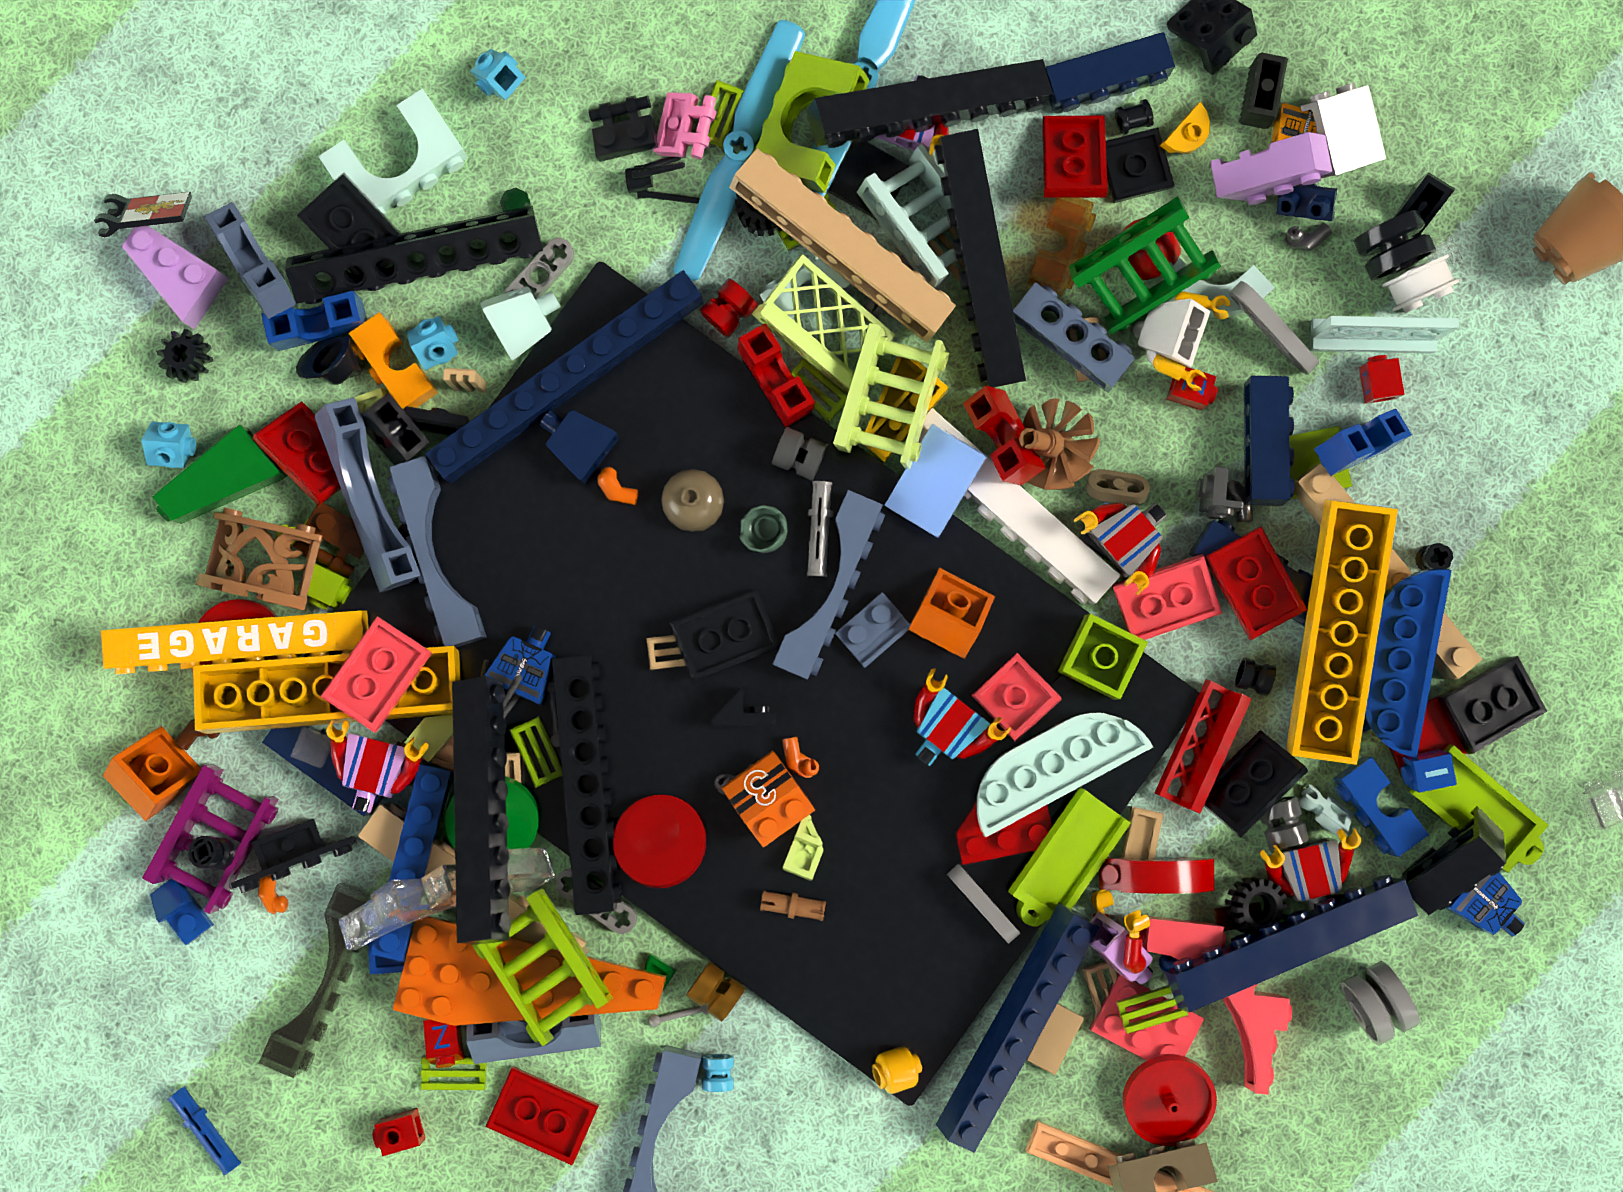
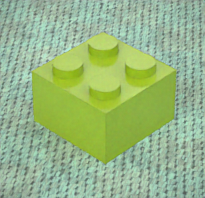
(1102, 656)

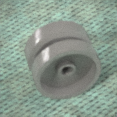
(1380, 1003)

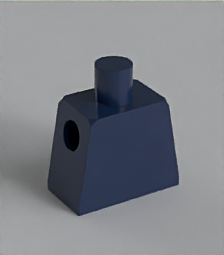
(578, 442)

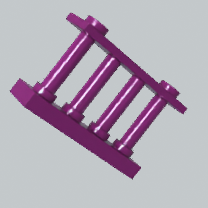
(194, 811)

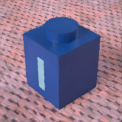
(1428, 771)

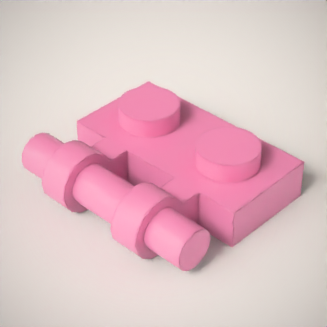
(677, 122)

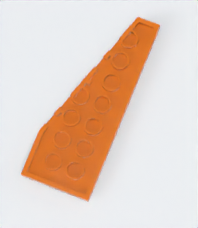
(457, 987)

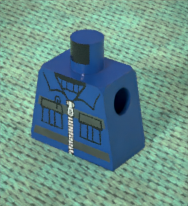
(528, 661)
(1490, 906)

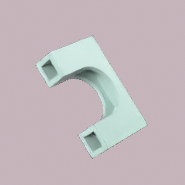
(436, 155)

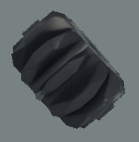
(196, 352)

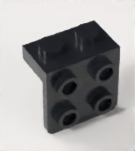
(1215, 28)

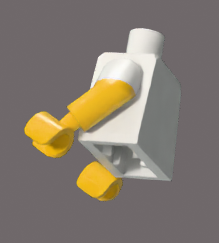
(1174, 333)

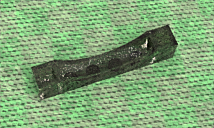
(292, 1044)

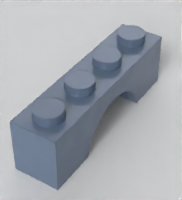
(249, 260)
(511, 1040)

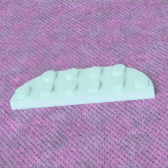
(1054, 766)

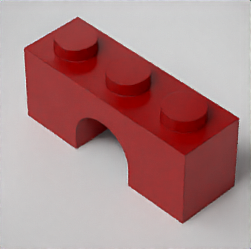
(782, 389)
(996, 416)

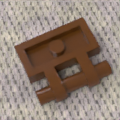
(337, 530)

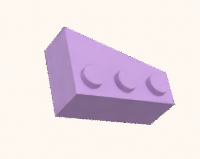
(1273, 170)
(175, 273)

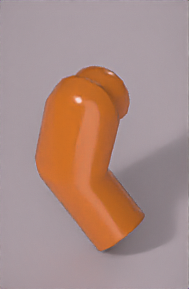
(612, 489)
(797, 761)
(269, 897)

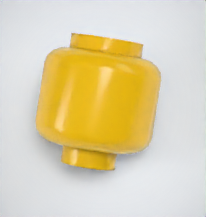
(896, 1070)

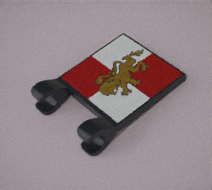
(143, 211)

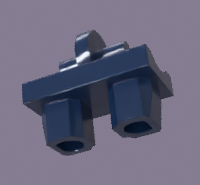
(1308, 202)

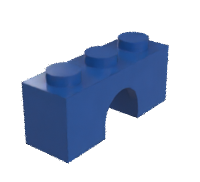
(305, 326)
(1362, 442)
(1361, 787)

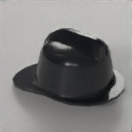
(330, 361)

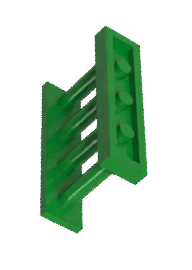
(1143, 236)

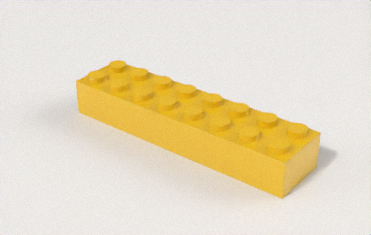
(1341, 631)
(289, 692)

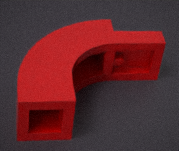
(1157, 875)

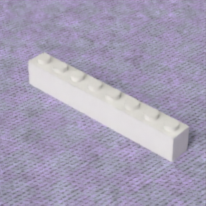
(1034, 527)

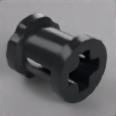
(1134, 116)
(1443, 552)

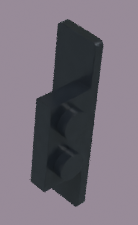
(290, 849)

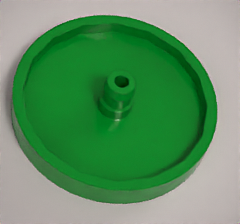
(521, 815)

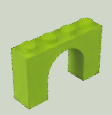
(805, 80)

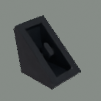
(1428, 197)

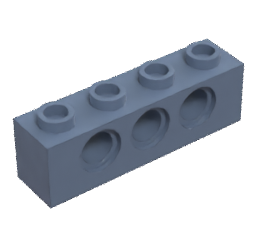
(1078, 354)

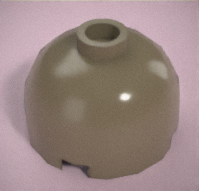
(692, 500)

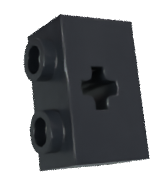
(393, 430)

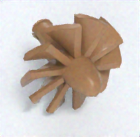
(1063, 456)

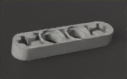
(1274, 327)

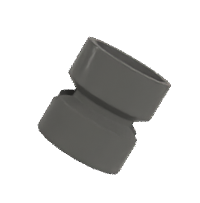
(789, 449)
(1288, 833)

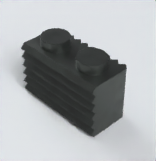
(1263, 90)

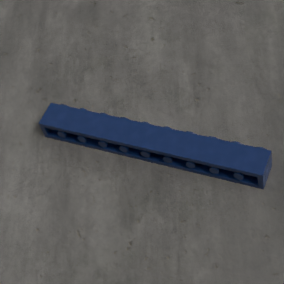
(565, 377)

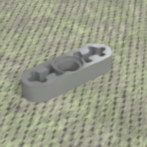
(537, 262)
(983, 903)
(611, 921)

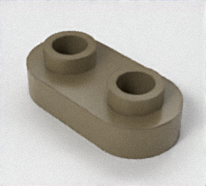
(1117, 487)

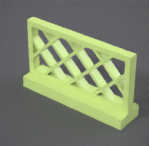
(803, 341)

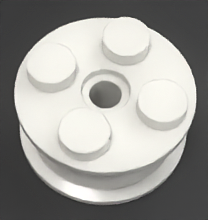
(1420, 283)

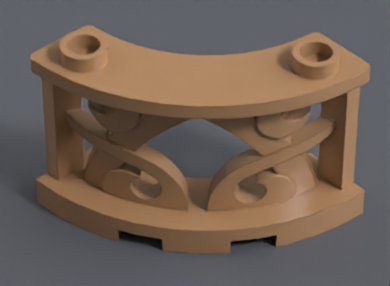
(281, 587)

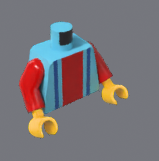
(950, 724)

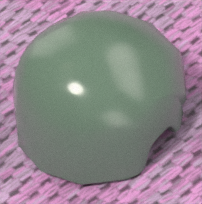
(763, 529)

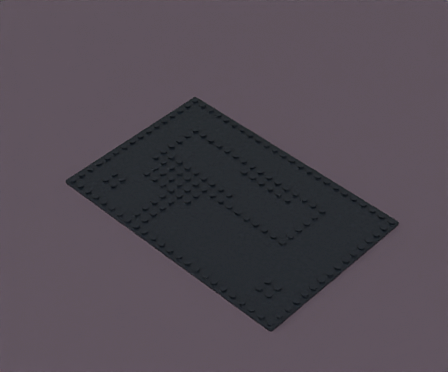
(535, 546)

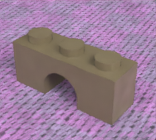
(1188, 1165)

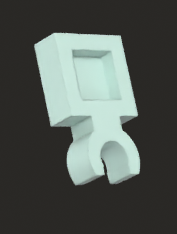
(1328, 811)

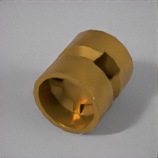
(704, 992)

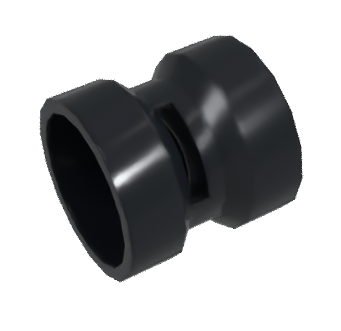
(1255, 676)
(211, 852)

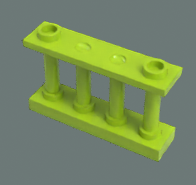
(575, 964)

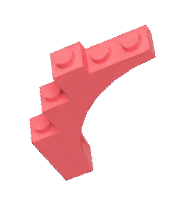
(1253, 1012)

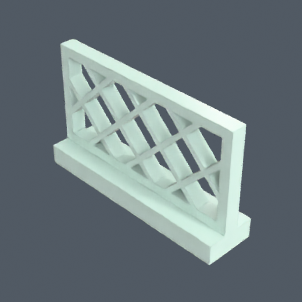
(1379, 334)

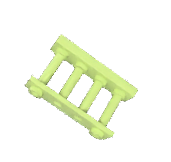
(867, 375)

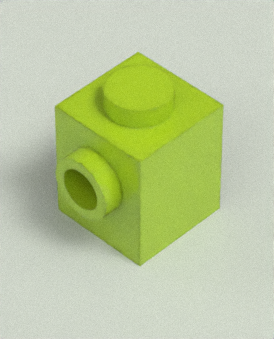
(327, 588)

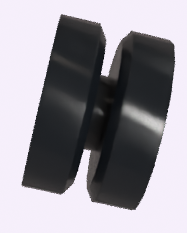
(1393, 242)

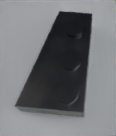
(1457, 864)

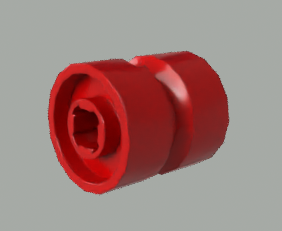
(728, 308)

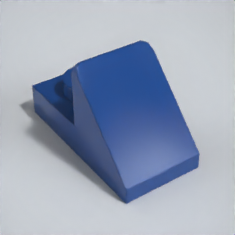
(181, 910)

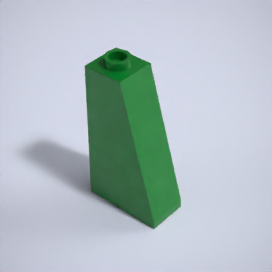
(218, 477)

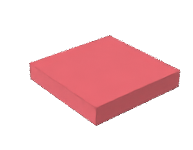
(1016, 696)

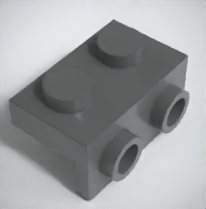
(1213, 494)

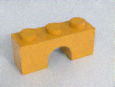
(376, 342)

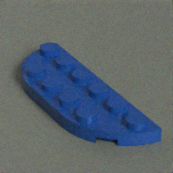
(1406, 658)

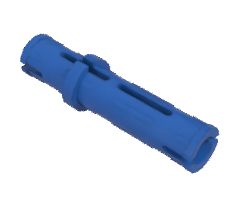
(204, 1130)

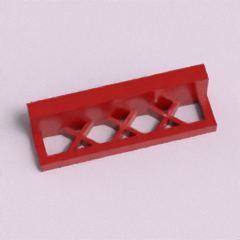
(1214, 745)

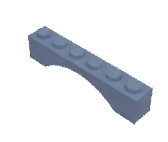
(348, 451)
(418, 491)
(854, 525)
(675, 1081)

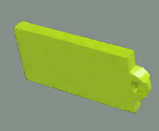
(1479, 789)
(1067, 858)

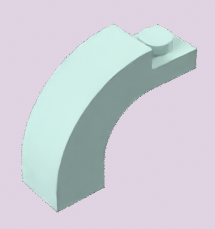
(1252, 277)

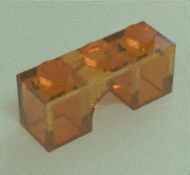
(1071, 219)

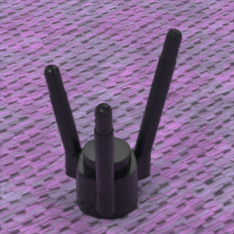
(640, 179)

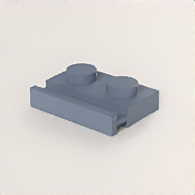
(873, 630)

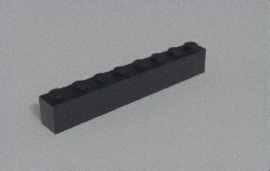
(929, 103)
(981, 258)
(480, 811)

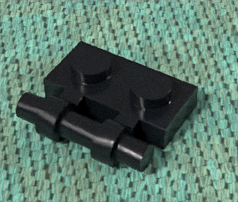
(623, 137)

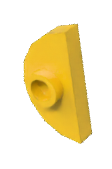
(1190, 132)

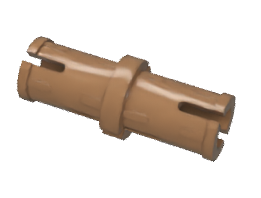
(793, 905)

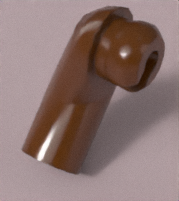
(189, 735)

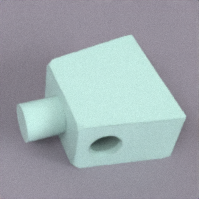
(519, 318)

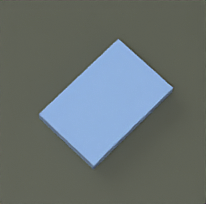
(937, 481)

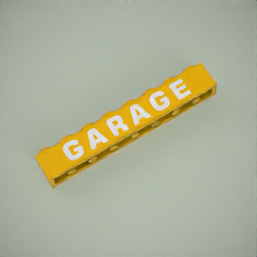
(231, 640)

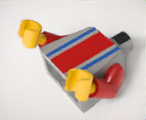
(1127, 538)
(1312, 868)

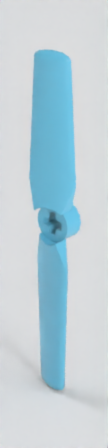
(876, 46)
(752, 110)

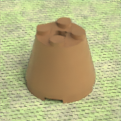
(1583, 231)

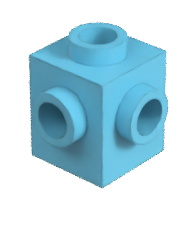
(497, 74)
(433, 342)
(168, 444)

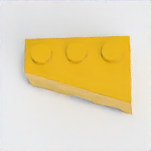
(903, 400)

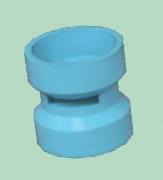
(717, 1072)

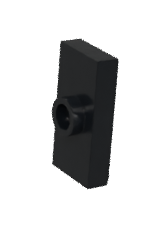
(436, 420)

